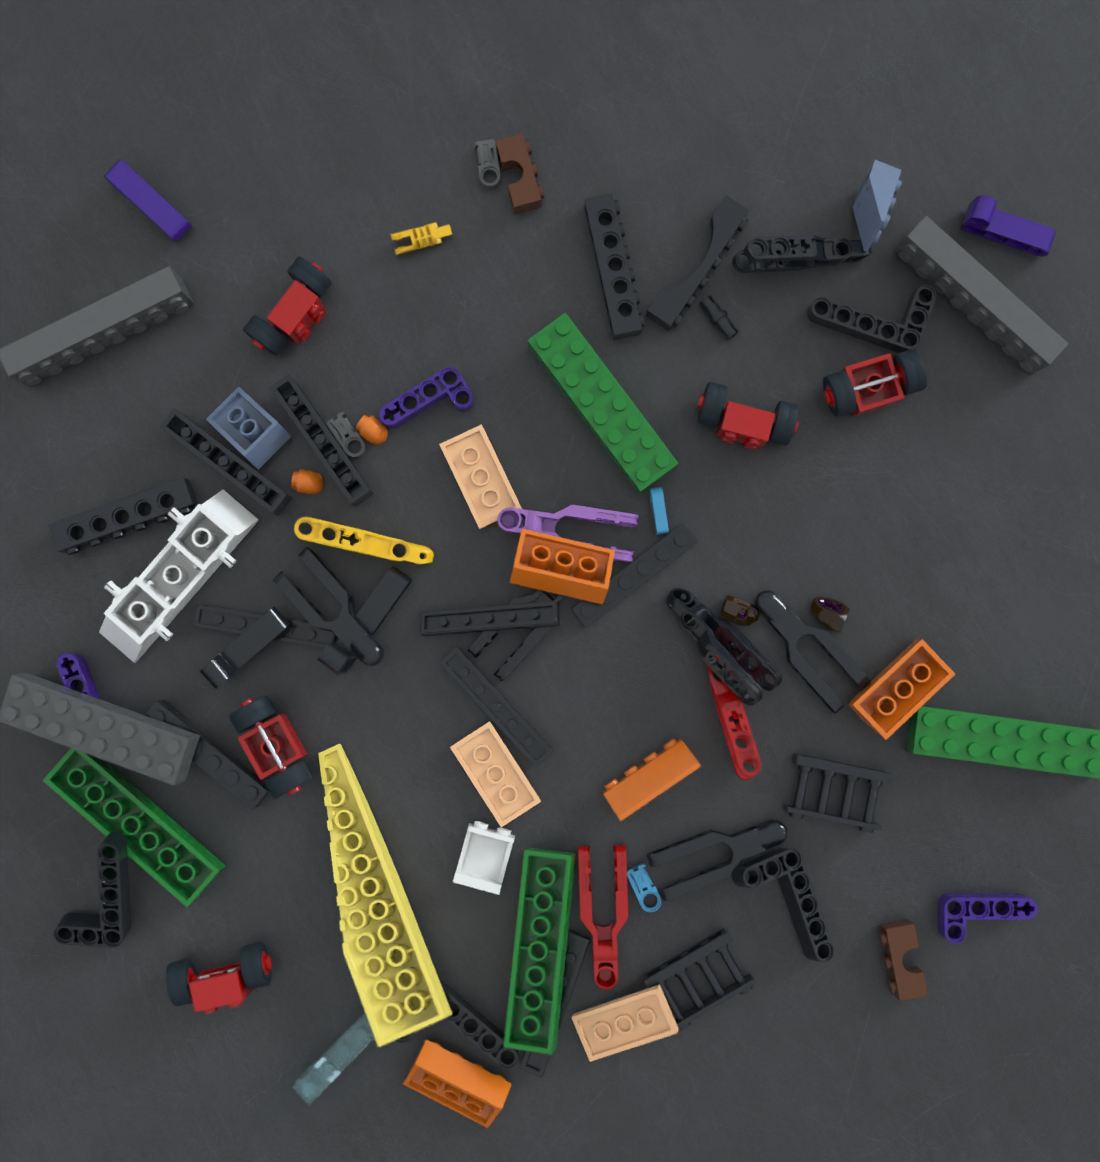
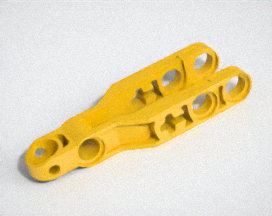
(368, 542)

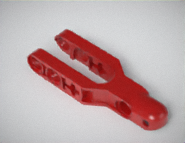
(729, 706)
(604, 937)

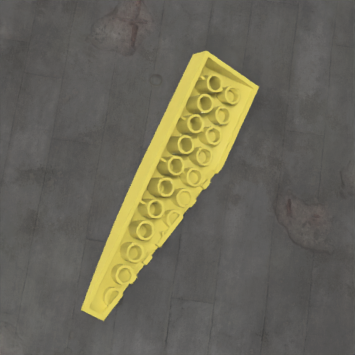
(376, 921)

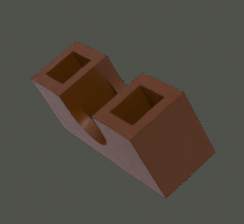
(514, 154)
(898, 939)

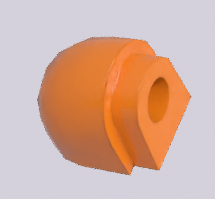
(372, 430)
(307, 482)

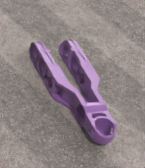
(516, 519)

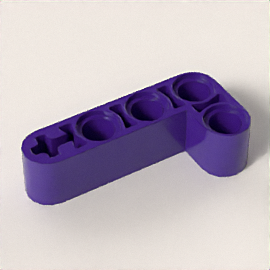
(147, 200)
(1005, 228)
(423, 402)
(79, 666)
(985, 911)

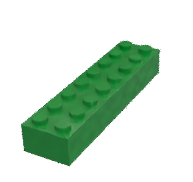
(602, 403)
(1004, 741)
(151, 835)
(540, 950)

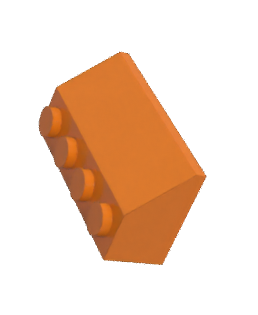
(562, 566)
(901, 688)
(651, 778)
(457, 1083)

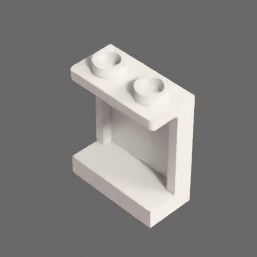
(484, 857)

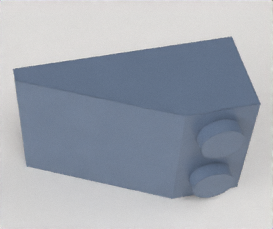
(248, 428)

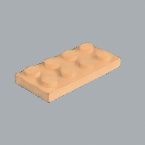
(479, 475)
(495, 774)
(625, 1023)

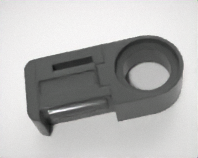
(488, 162)
(346, 434)

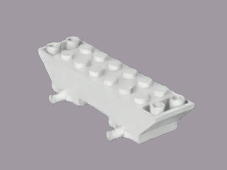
(176, 574)

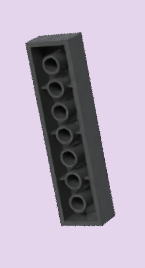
(980, 296)
(96, 327)
(98, 728)

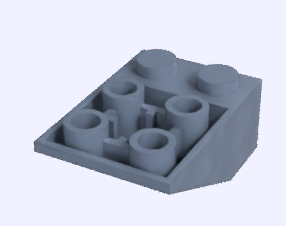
(875, 201)

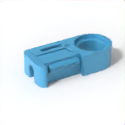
(659, 511)
(643, 886)

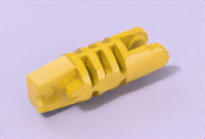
(422, 237)

